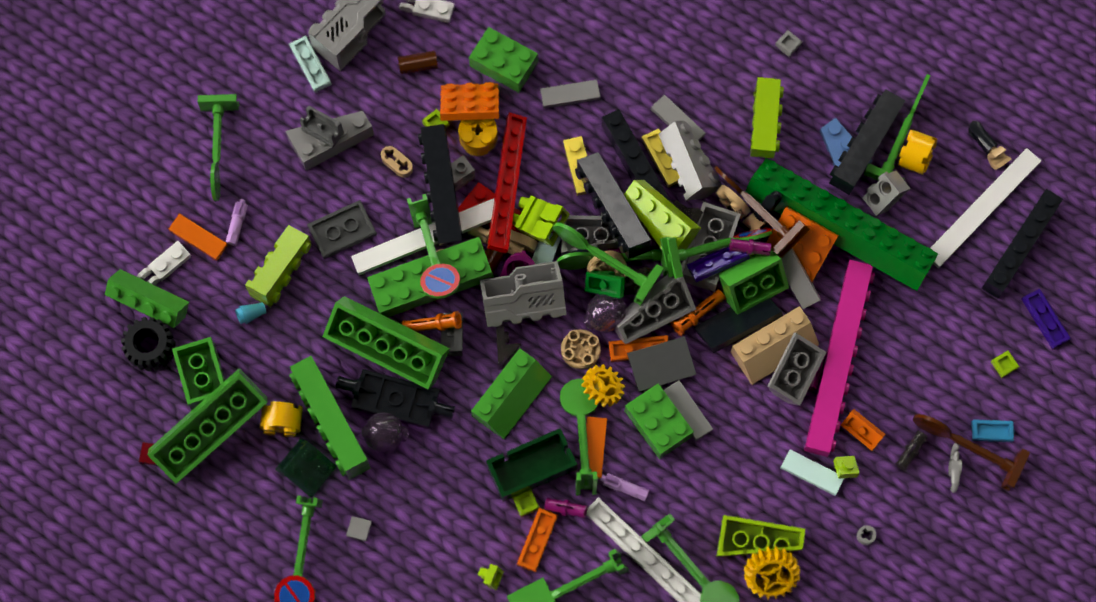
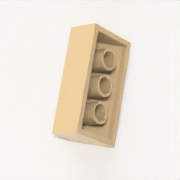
(763, 350)

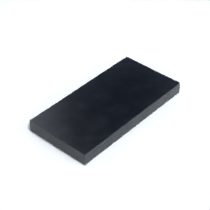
(729, 327)

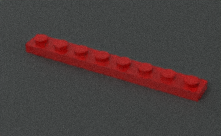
(507, 183)

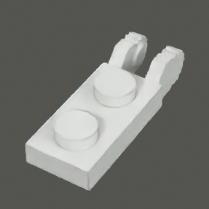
(431, 9)
(165, 263)

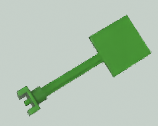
(888, 166)
(540, 592)

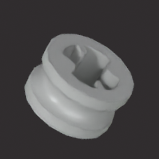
(865, 541)

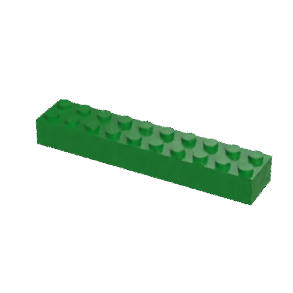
(857, 231)

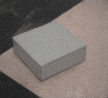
(788, 43)
(359, 528)

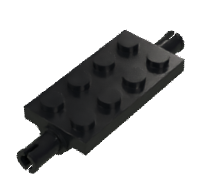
(396, 396)

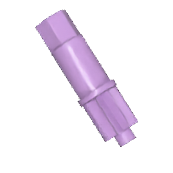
(238, 217)
(624, 486)

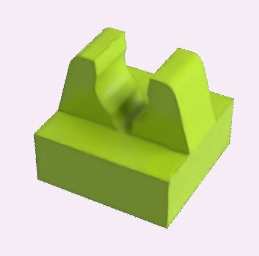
(491, 576)

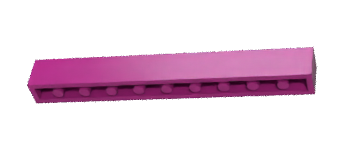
(838, 359)

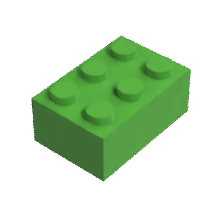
(503, 59)
(753, 281)
(198, 370)
(658, 421)

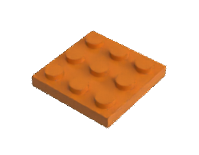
(469, 101)
(812, 247)

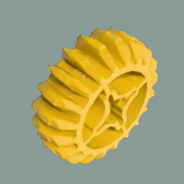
(774, 579)

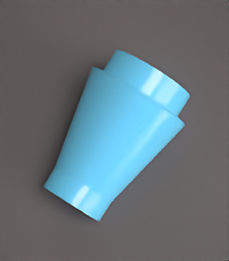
(249, 312)

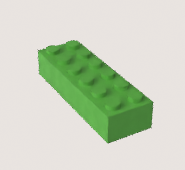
(400, 286)
(386, 342)
(327, 413)
(207, 426)

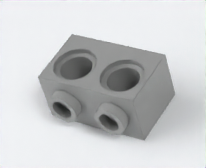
(462, 172)
(885, 192)

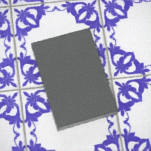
(342, 229)
(661, 363)

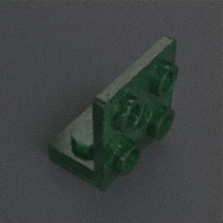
(306, 467)

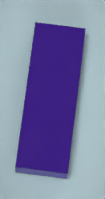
(715, 263)
(1046, 319)

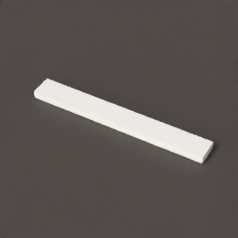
(984, 206)
(414, 241)
(642, 552)

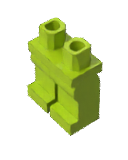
(539, 218)

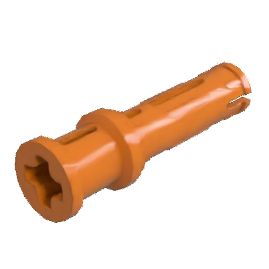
(691, 319)
(439, 322)

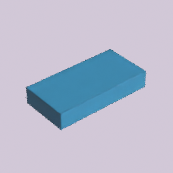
(992, 431)

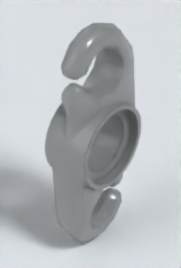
(955, 468)

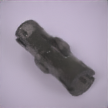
(905, 461)

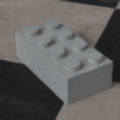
(715, 224)

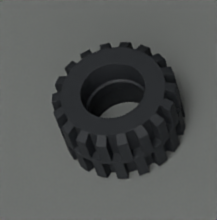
(137, 333)

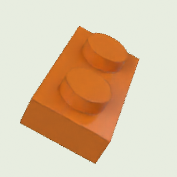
(862, 429)

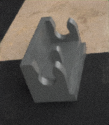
(321, 126)
(453, 339)

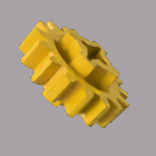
(603, 385)

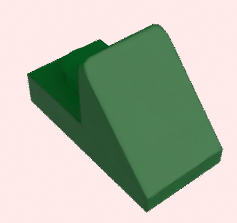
(605, 283)

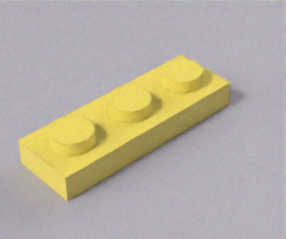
(575, 150)
(661, 159)

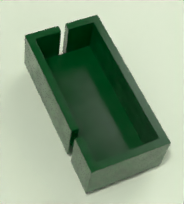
(531, 465)

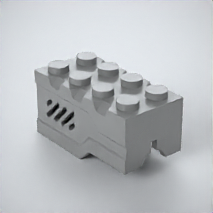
(345, 30)
(524, 294)

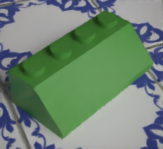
(511, 394)

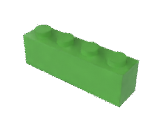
(146, 298)

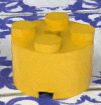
(478, 144)
(918, 152)
(281, 418)

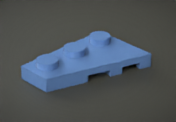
(836, 140)

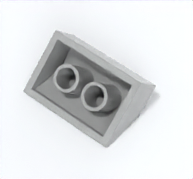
(796, 370)

